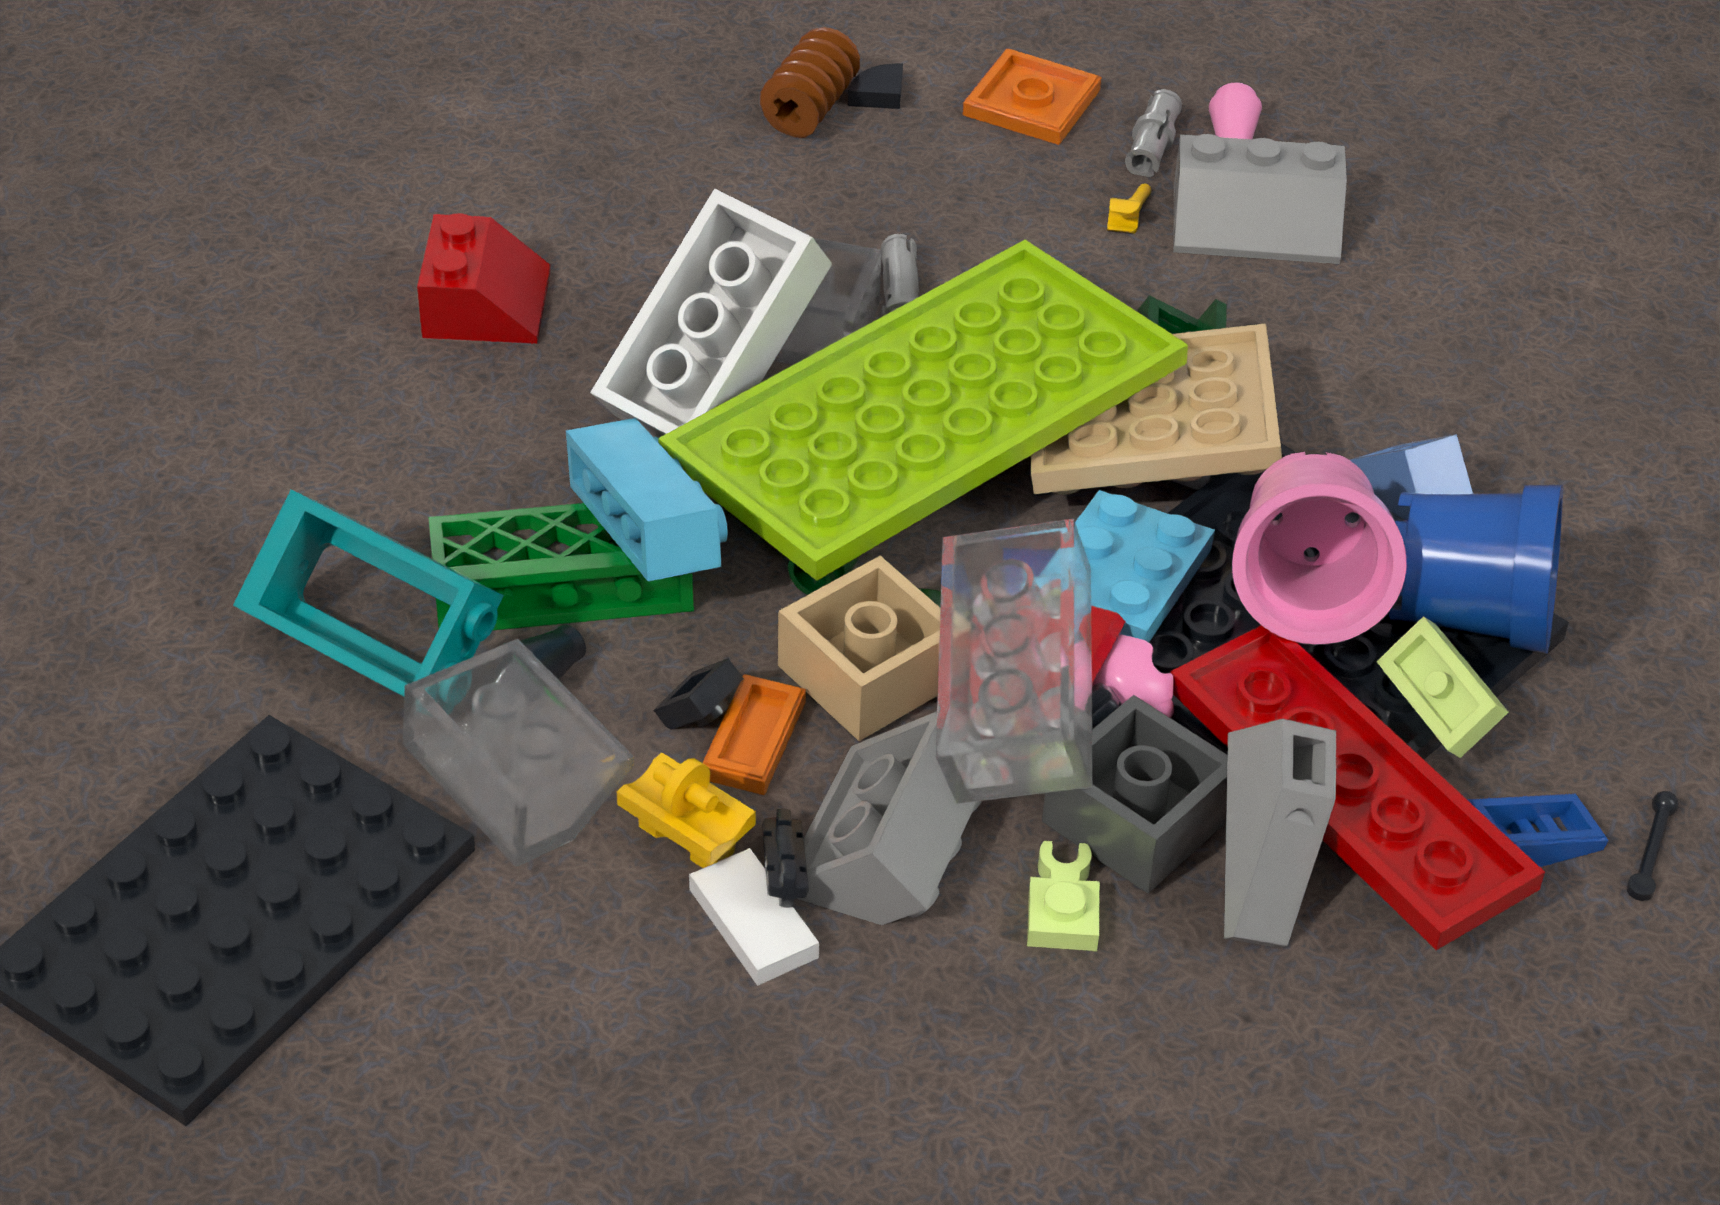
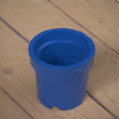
(1483, 562)

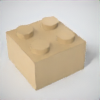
(863, 647)

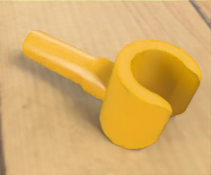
(1125, 213)

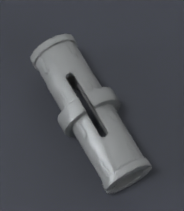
(1153, 133)

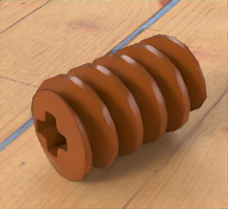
(809, 81)

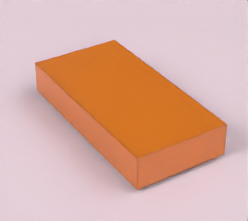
(754, 734)

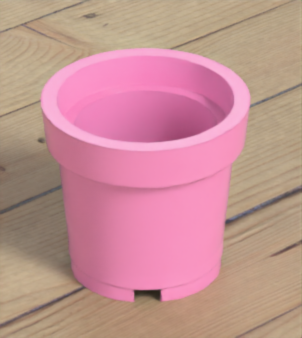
(1357, 563)

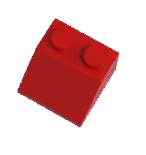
(480, 282)

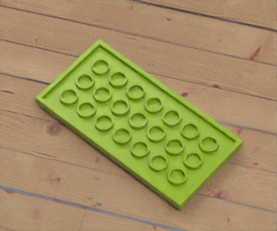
(921, 406)

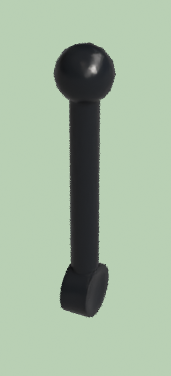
(1641, 885)

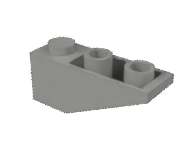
(1275, 822)

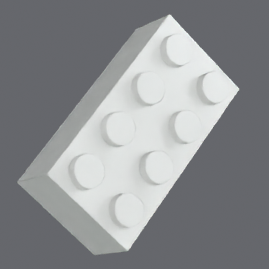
(712, 317)

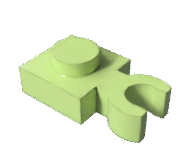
(1062, 903)

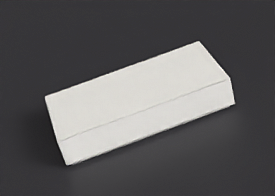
(757, 929)

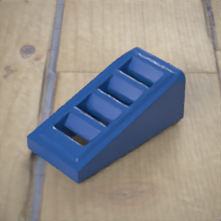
(1550, 843)

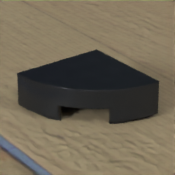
(877, 87)

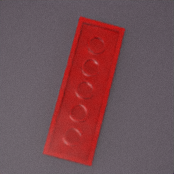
(1391, 811)

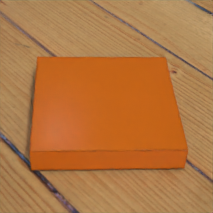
(1032, 96)

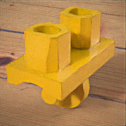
(688, 809)

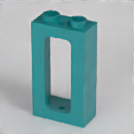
(288, 558)

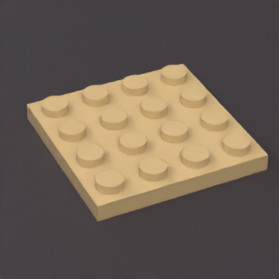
(1188, 425)

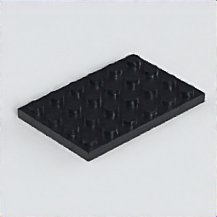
(226, 916)

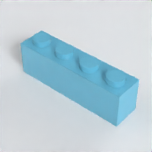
(645, 499)

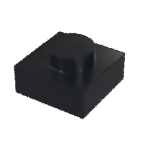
(700, 696)

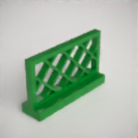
(548, 588)

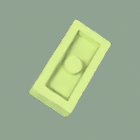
(1442, 687)

